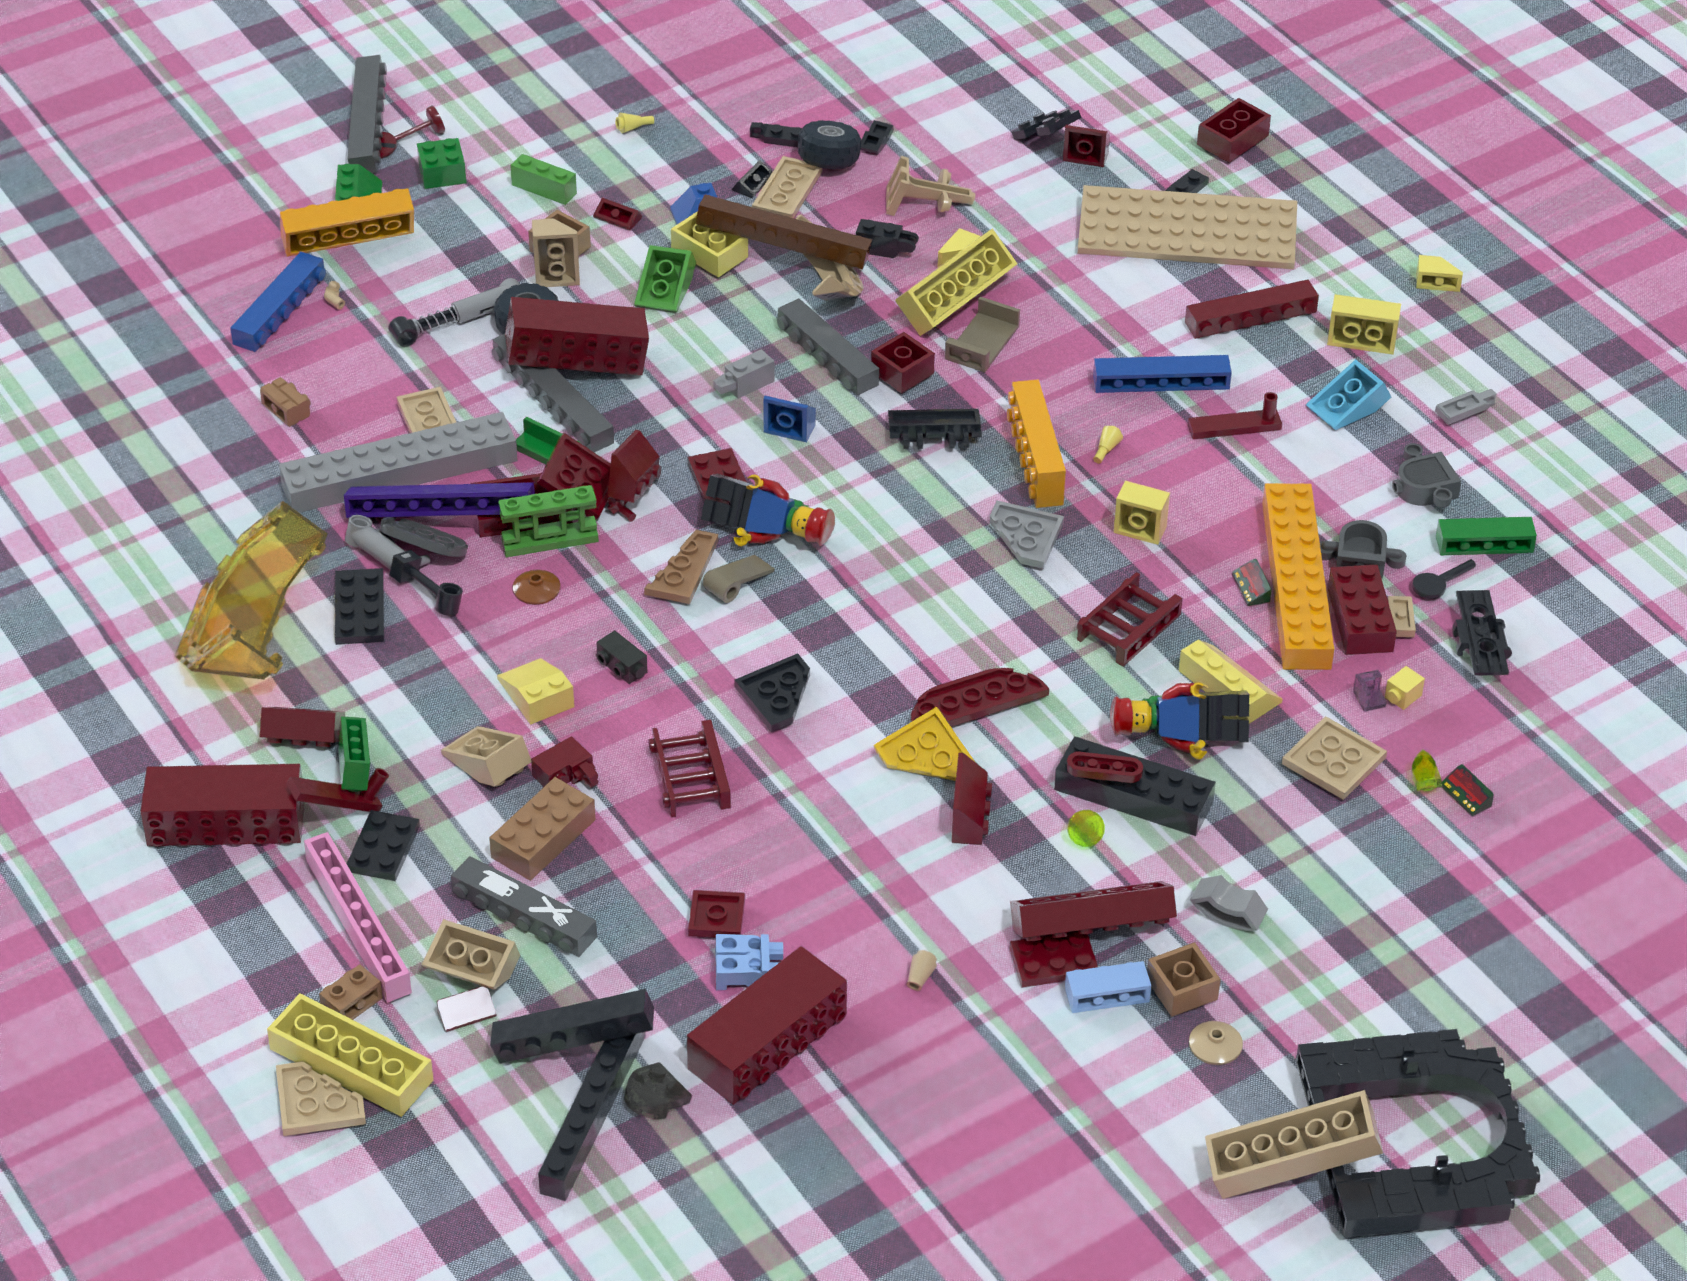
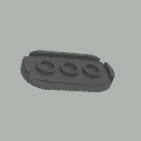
(424, 536)

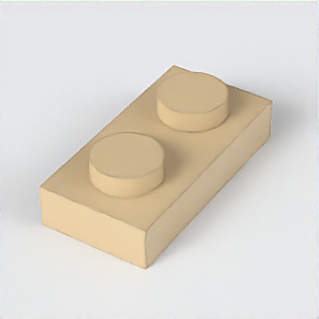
(1403, 615)

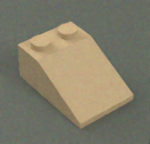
(489, 755)

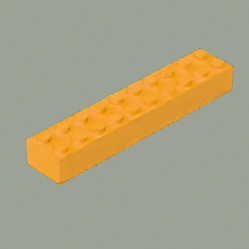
(1297, 577)

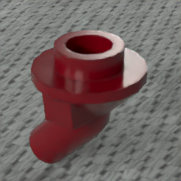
(619, 505)

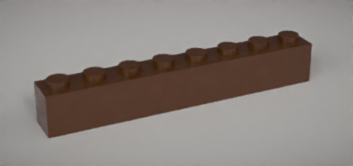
(783, 231)

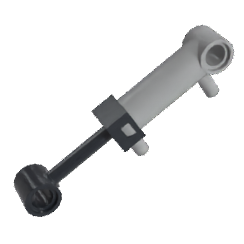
(402, 564)

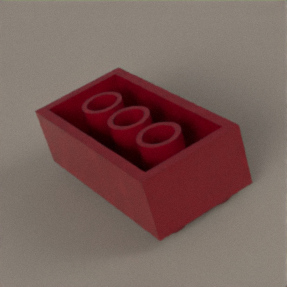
(1361, 609)

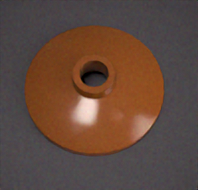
(536, 587)

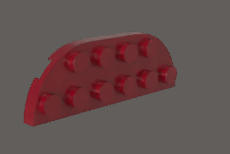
(980, 695)

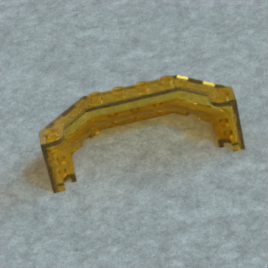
(243, 601)

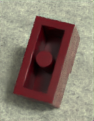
(567, 762)

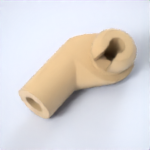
(332, 295)

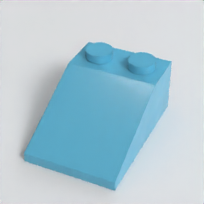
(1349, 396)

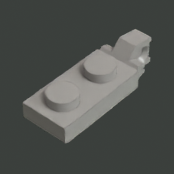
(1465, 405)

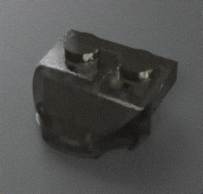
(655, 1091)

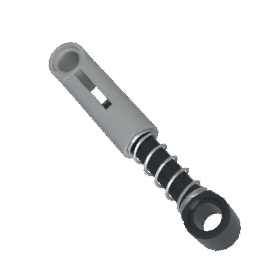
(406, 330)

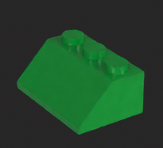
(355, 181)

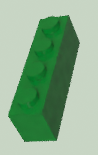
(1486, 536)
(353, 753)

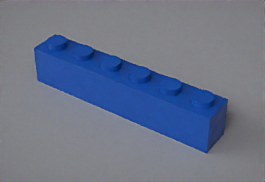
(277, 301)
(1162, 373)

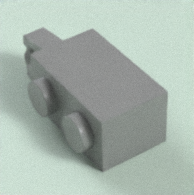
(746, 375)

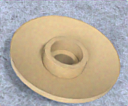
(1215, 1042)

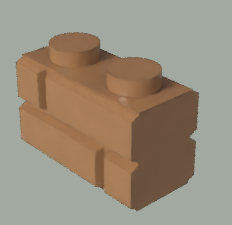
(285, 401)

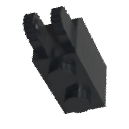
(887, 238)

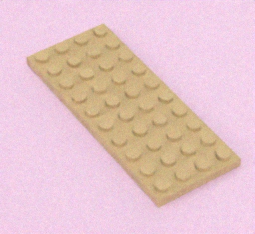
(1188, 227)

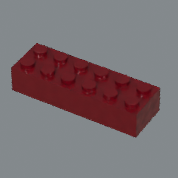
(1093, 909)

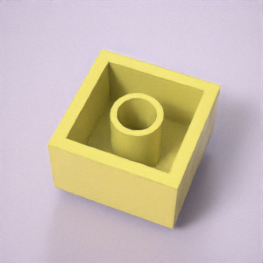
(1141, 512)

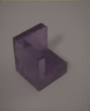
(1368, 690)

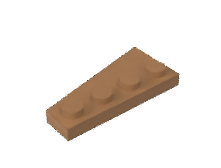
(685, 570)

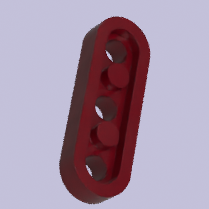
(1104, 767)

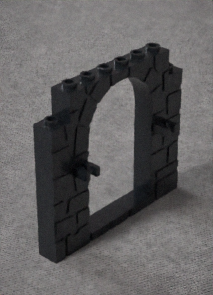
(1424, 1194)

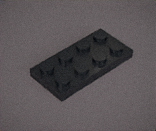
(359, 606)

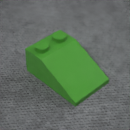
(665, 278)

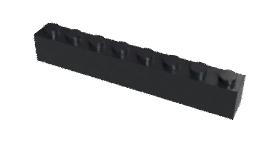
(587, 1115)

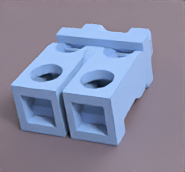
(744, 958)

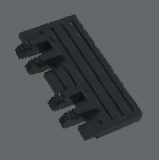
(934, 424)

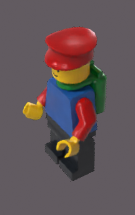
(764, 511)
(1185, 716)

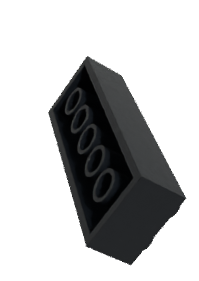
(1160, 796)

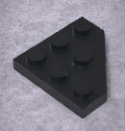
(776, 690)

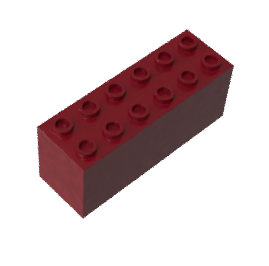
(576, 336)
(221, 805)
(767, 1025)

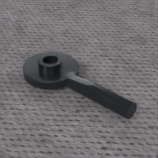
(1434, 586)

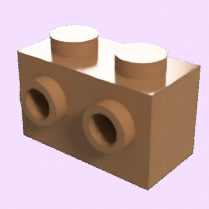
(352, 993)

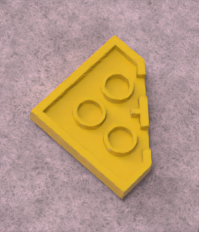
(923, 747)

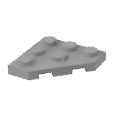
(1026, 531)

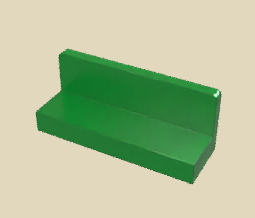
(537, 440)

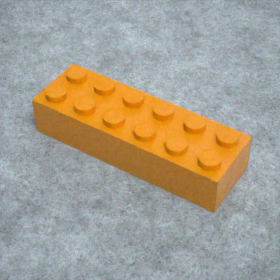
(347, 222)
(1036, 443)

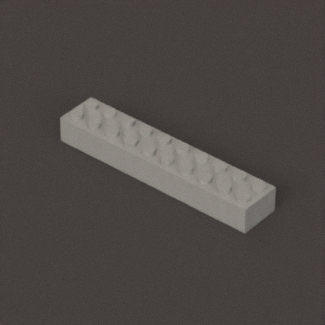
(399, 461)

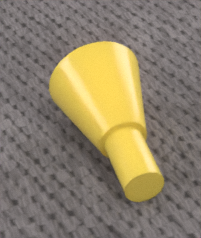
(628, 122)
(1109, 439)

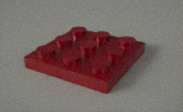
(577, 466)

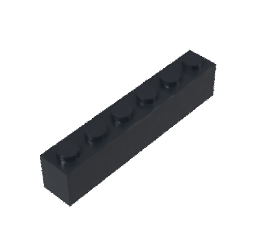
(572, 1026)

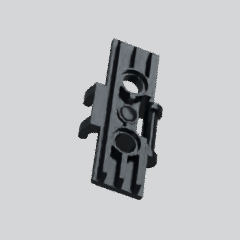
(1486, 653)

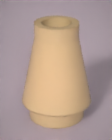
(921, 968)

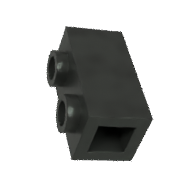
(621, 657)

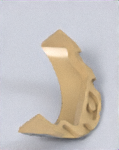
(837, 278)

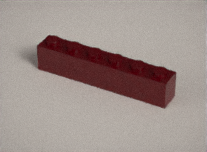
(1251, 308)

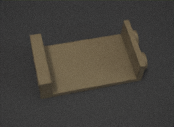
(984, 335)

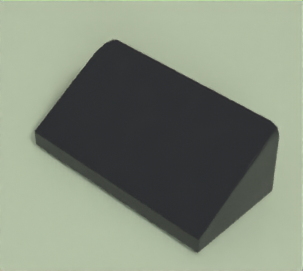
(753, 180)

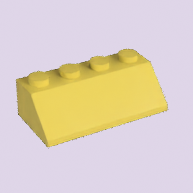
(1210, 666)

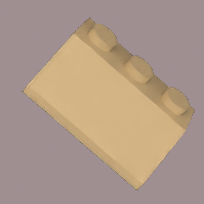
(555, 253)
(472, 955)

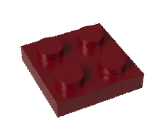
(716, 913)

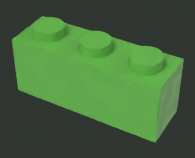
(543, 179)

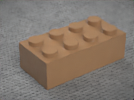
(542, 828)

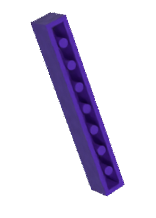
(431, 499)

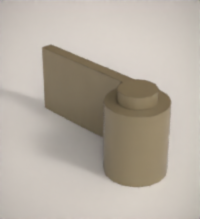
(727, 579)

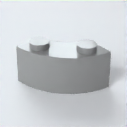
(1229, 904)

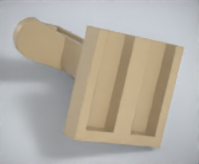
(904, 185)

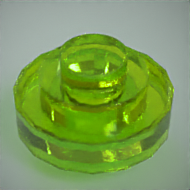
(1085, 828)

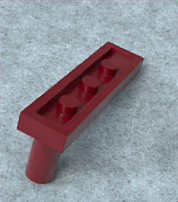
(1238, 423)
(333, 795)

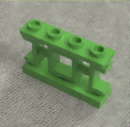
(549, 535)

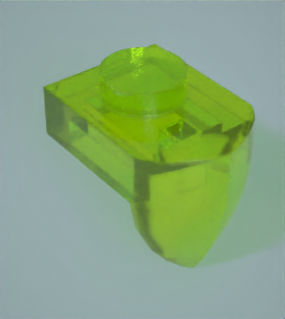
(1425, 772)

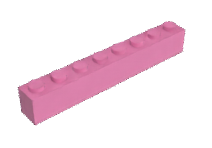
(357, 916)

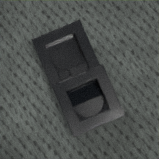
(876, 137)

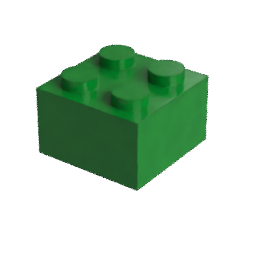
(441, 163)

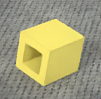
(1404, 687)

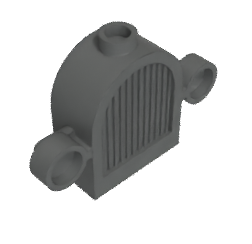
(1426, 478)
(1363, 544)

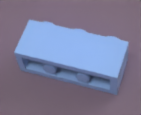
(1107, 987)

